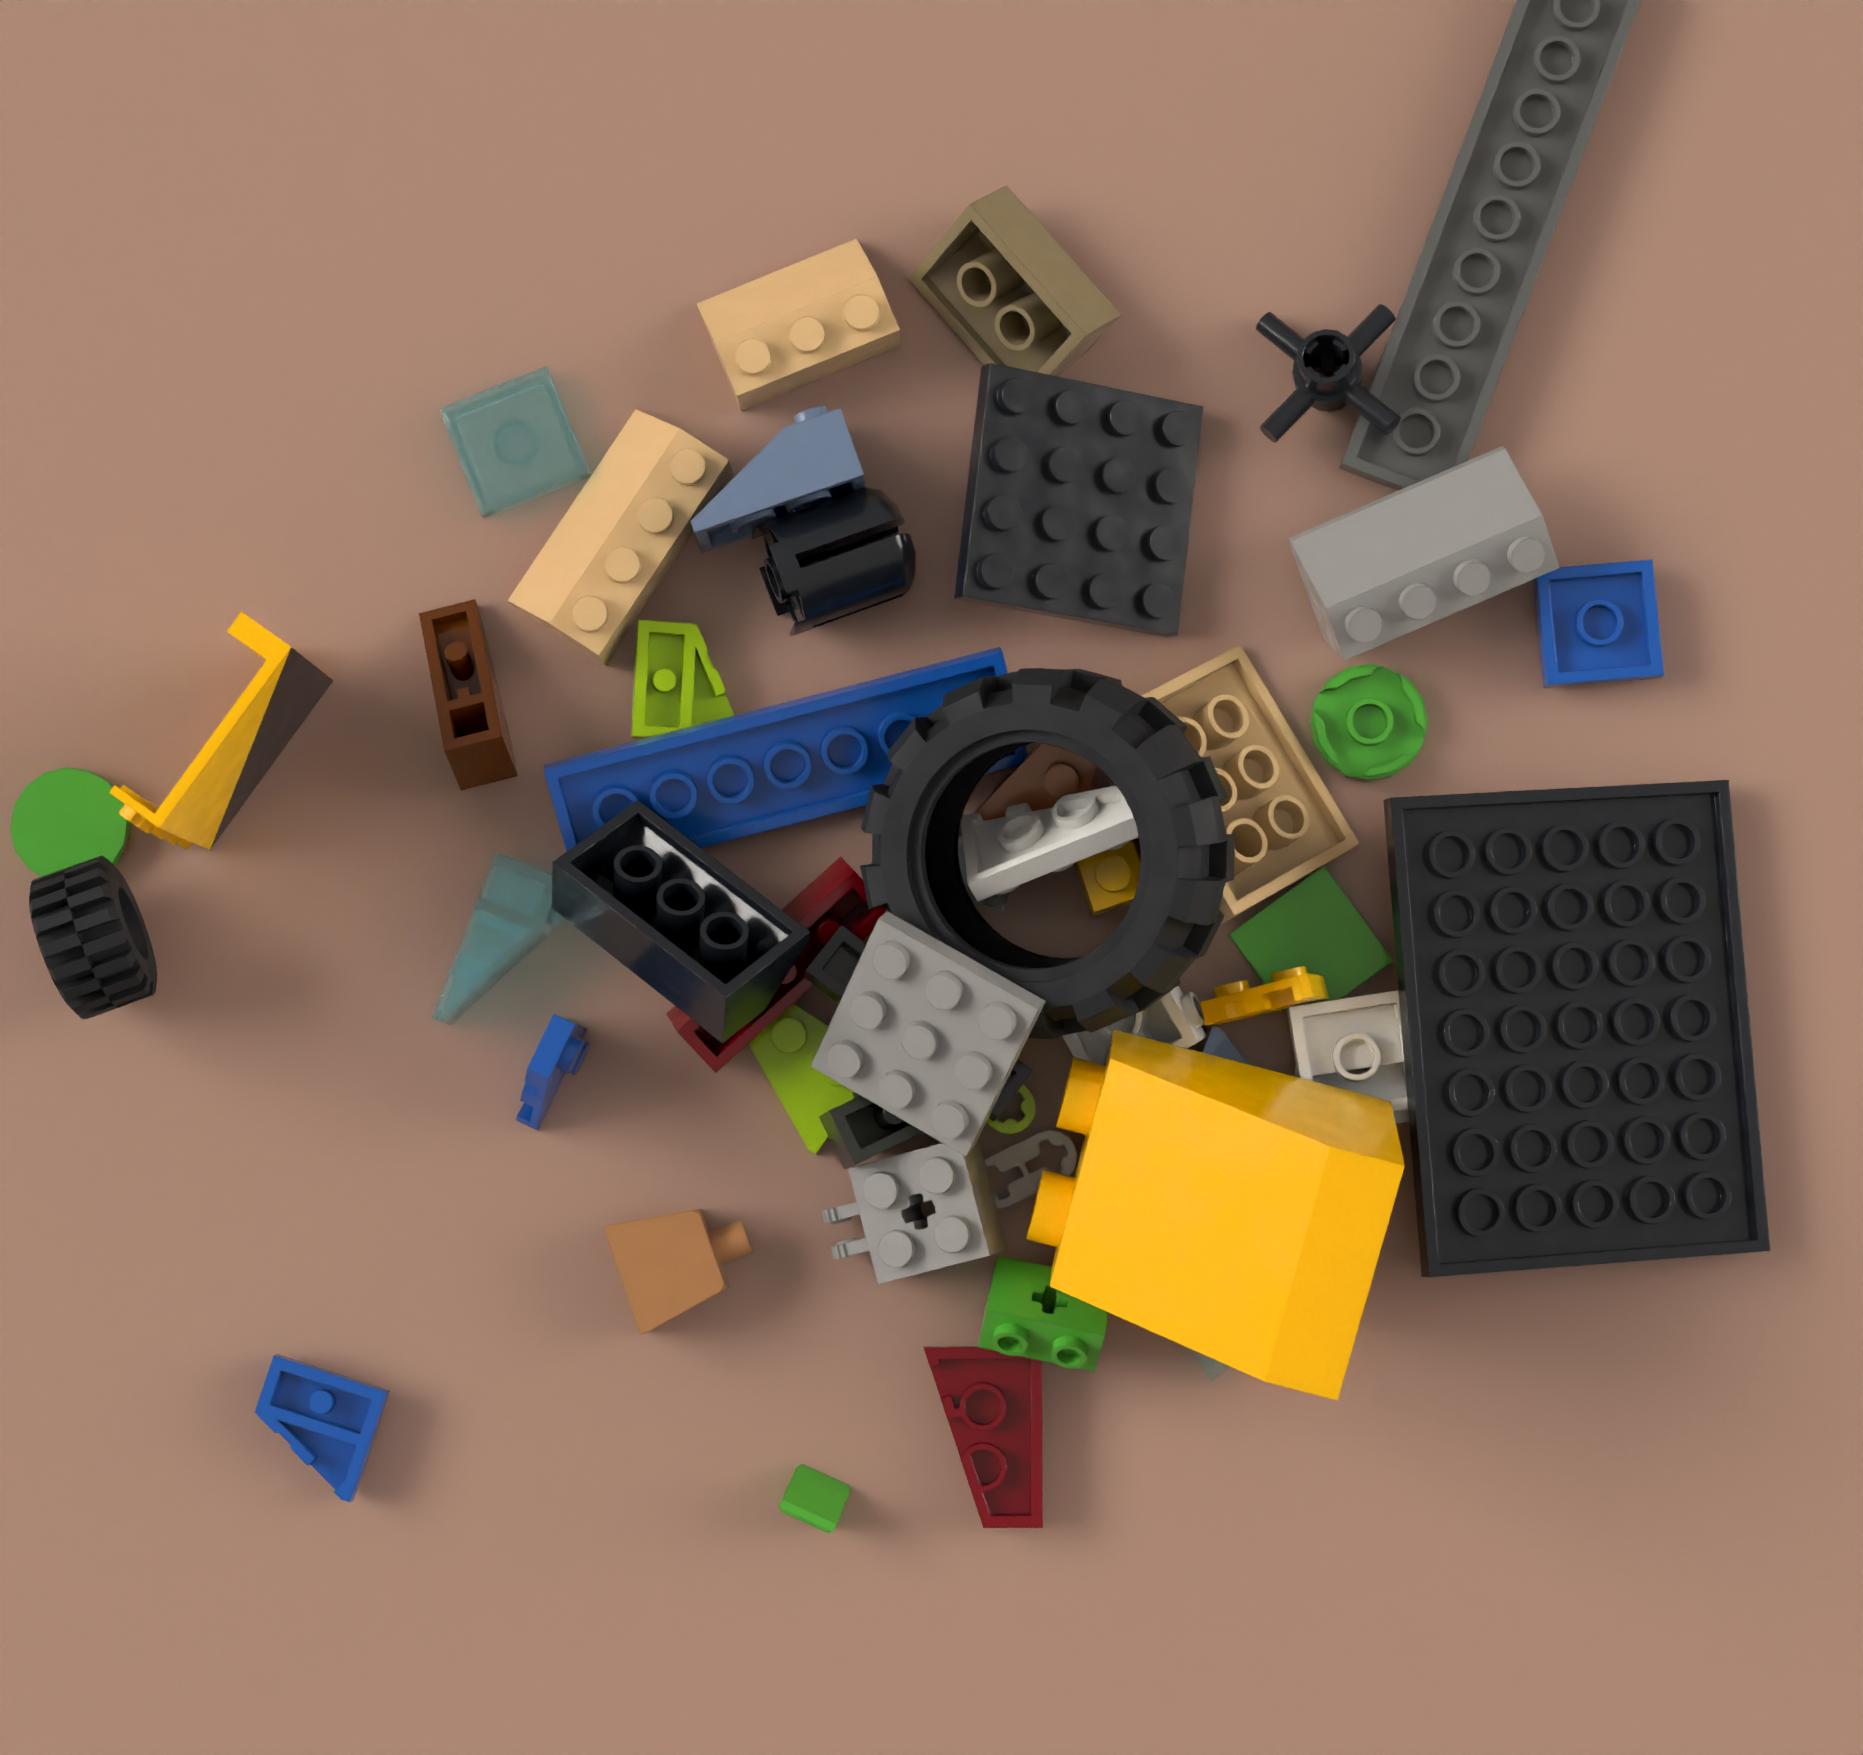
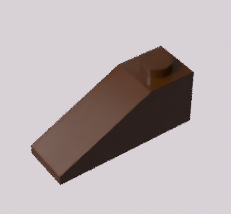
(467, 696)

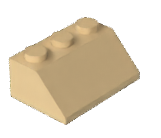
(800, 324)

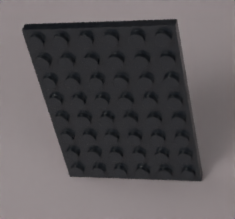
(1575, 1027)

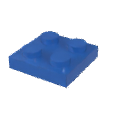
(1598, 624)

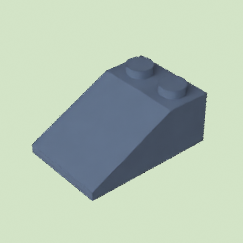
(792, 472)

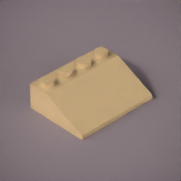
(1275, 797)

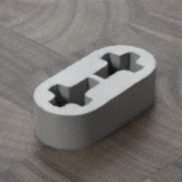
(1024, 1151)

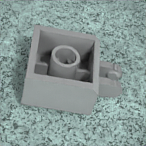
(894, 1227)

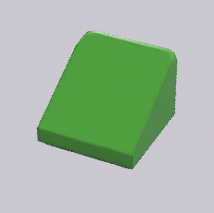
(815, 1498)

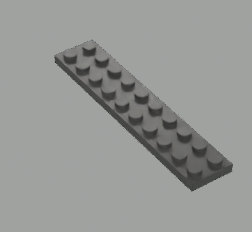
(1490, 236)

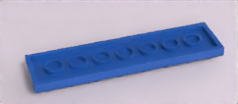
(763, 763)

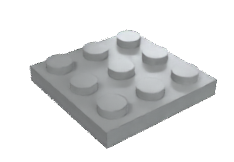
(927, 1033)

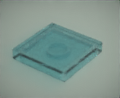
(515, 442)

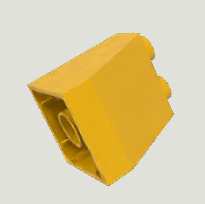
(1222, 1207)

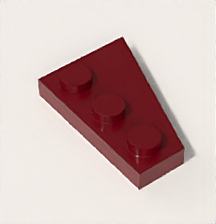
(997, 1428)

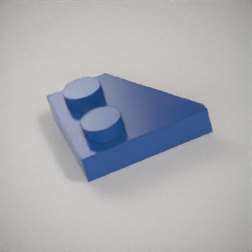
(323, 1418)

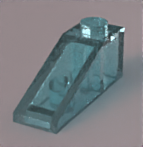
(504, 927)

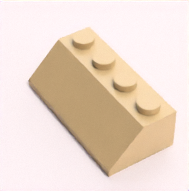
(621, 534)

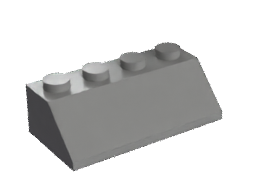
(1423, 553)

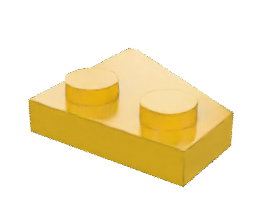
(1287, 989)

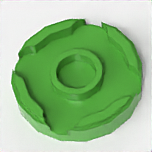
(1368, 722)
(68, 820)

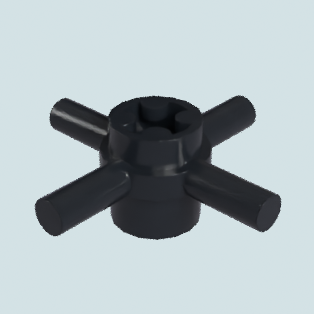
(1326, 351)

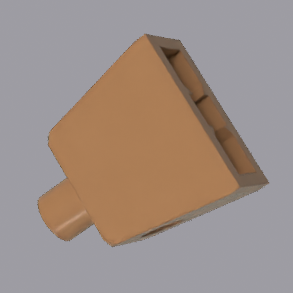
(673, 1262)

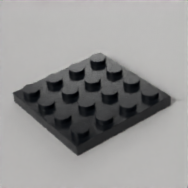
(1078, 501)

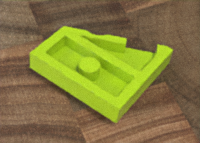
(673, 680)
(785, 1055)

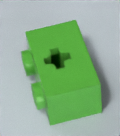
(1039, 1321)

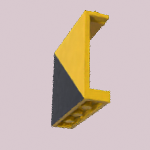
(239, 747)

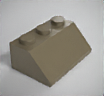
(1012, 289)

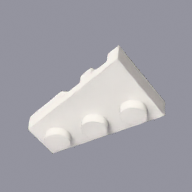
(1034, 843)

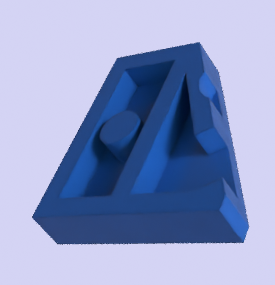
(557, 1054)

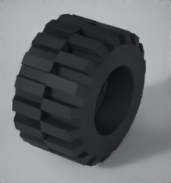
(92, 937)

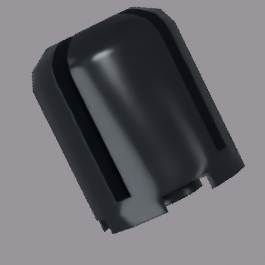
(836, 558)

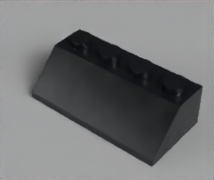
(677, 919)

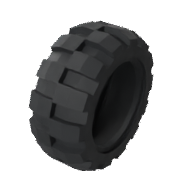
(1152, 764)

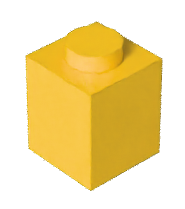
(1109, 878)

